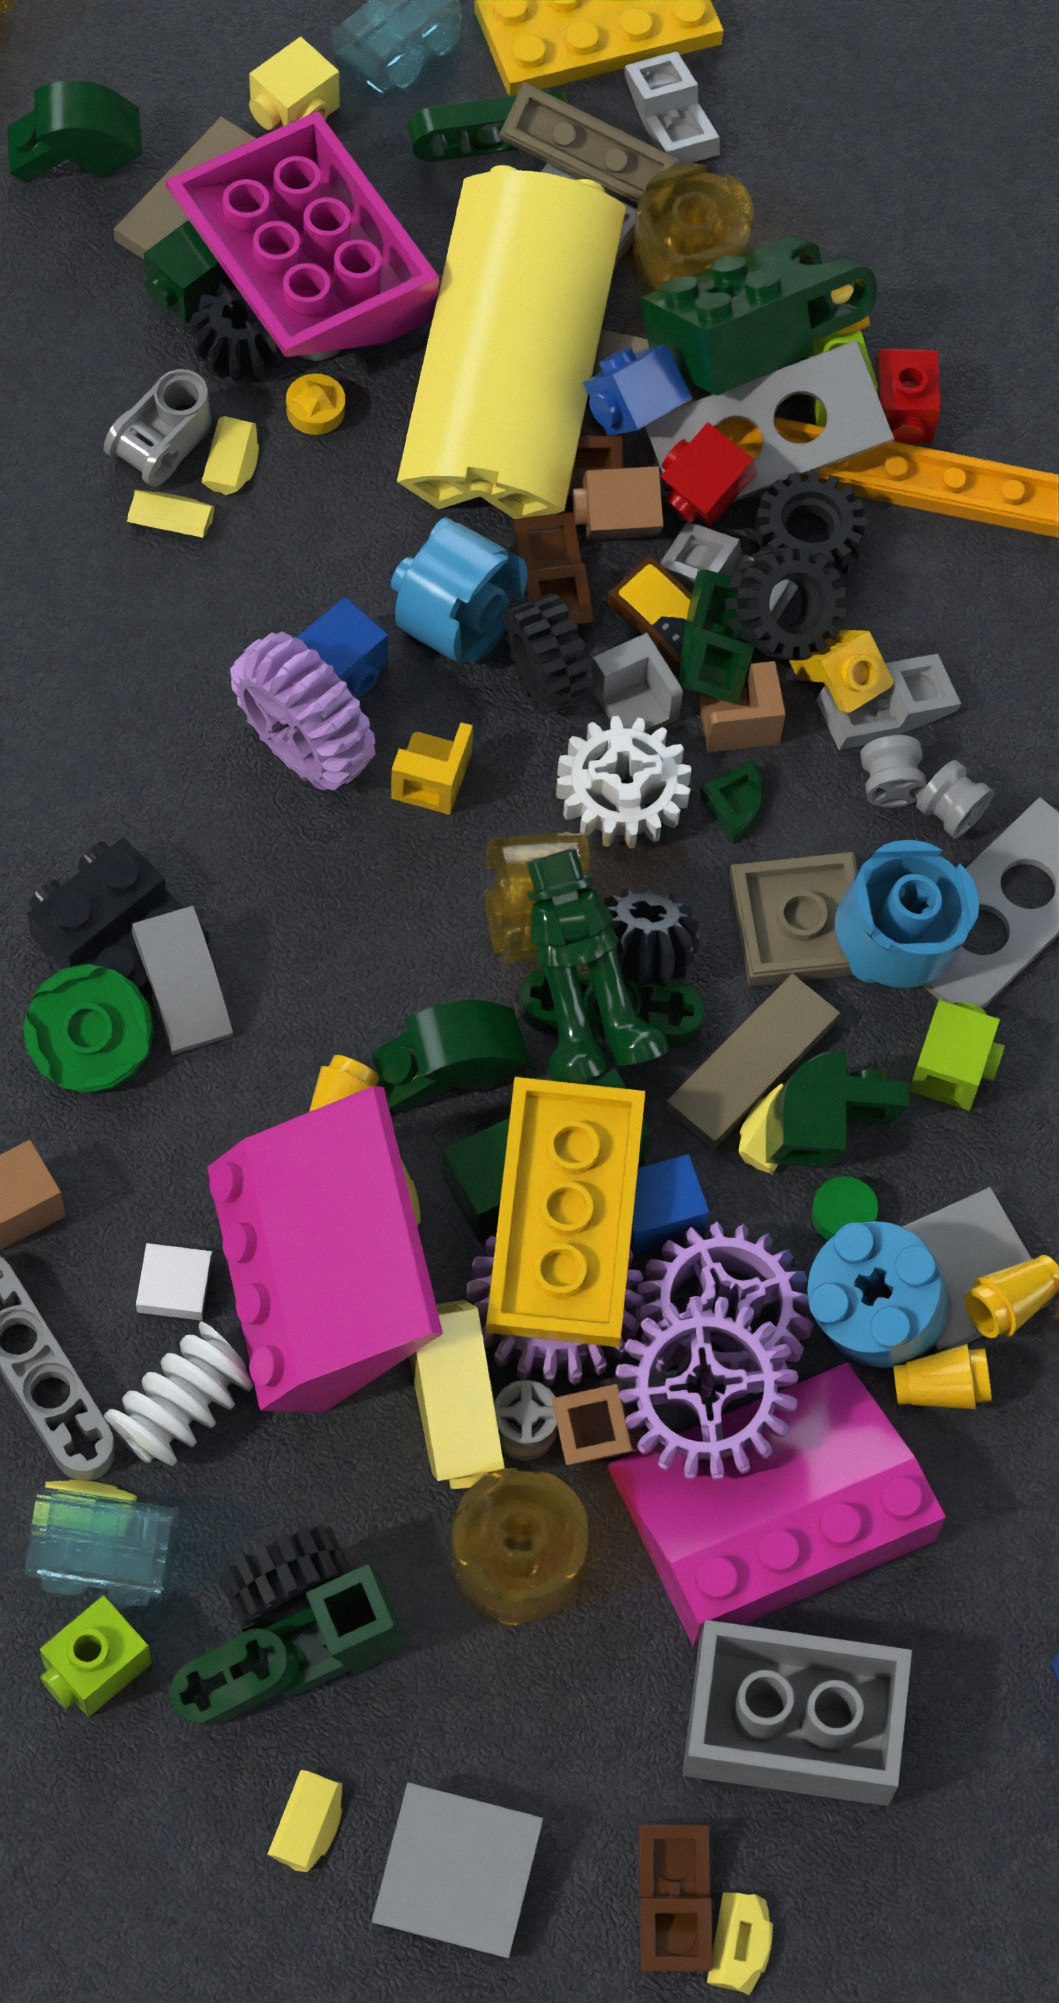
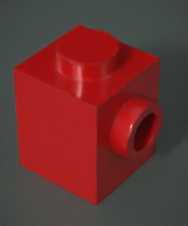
(909, 393)
(705, 475)

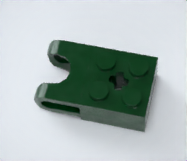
(754, 312)

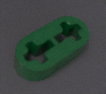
(241, 1690)

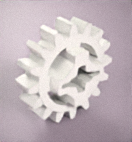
(618, 806)

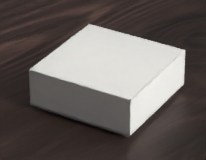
(174, 1281)

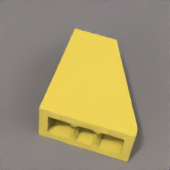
(457, 1399)

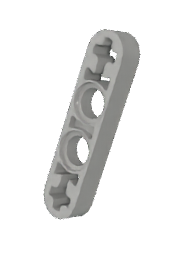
(45, 1362)

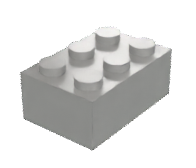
(797, 1713)

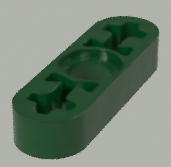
(456, 130)
(659, 1000)

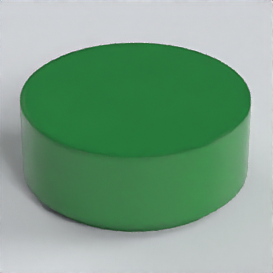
(842, 1202)

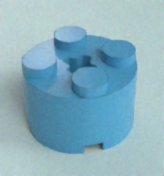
(457, 592)
(905, 915)
(863, 1260)

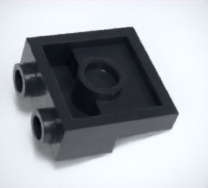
(95, 910)

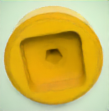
(315, 404)

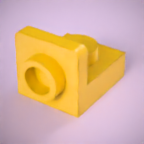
(848, 667)

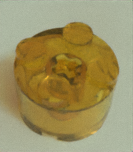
(689, 222)
(507, 902)
(522, 1507)

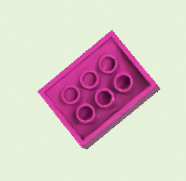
(308, 241)
(323, 1253)
(807, 1517)

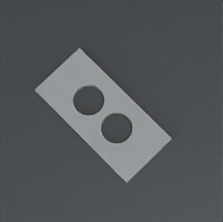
(833, 377)
(1030, 841)

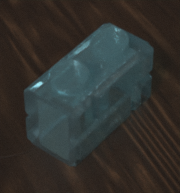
(393, 39)
(101, 1545)

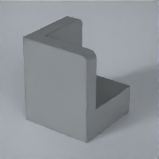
(637, 683)

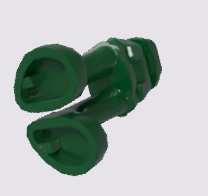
(574, 930)

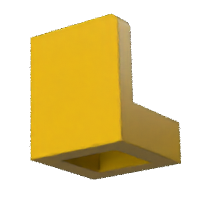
(432, 770)

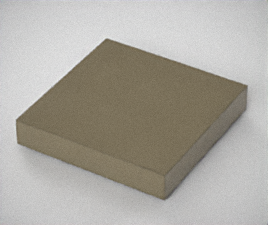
(789, 916)

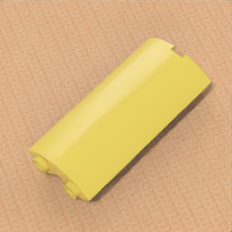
(513, 342)

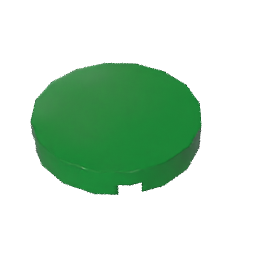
(88, 1029)

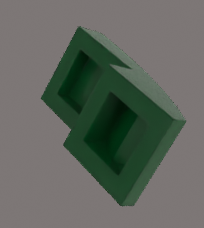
(711, 654)

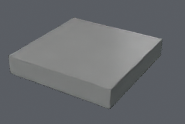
(968, 1243)
(457, 1870)

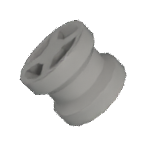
(893, 771)
(955, 799)
(526, 1404)

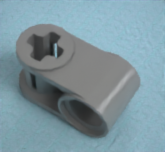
(156, 435)

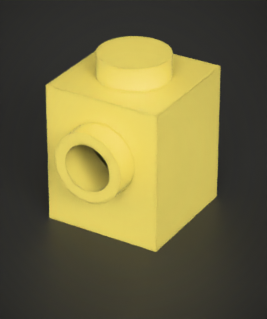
(293, 86)

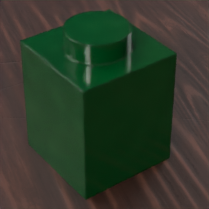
(181, 271)

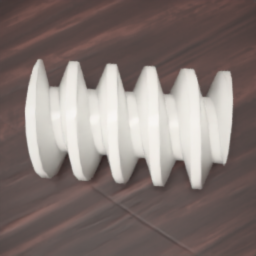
(180, 1396)

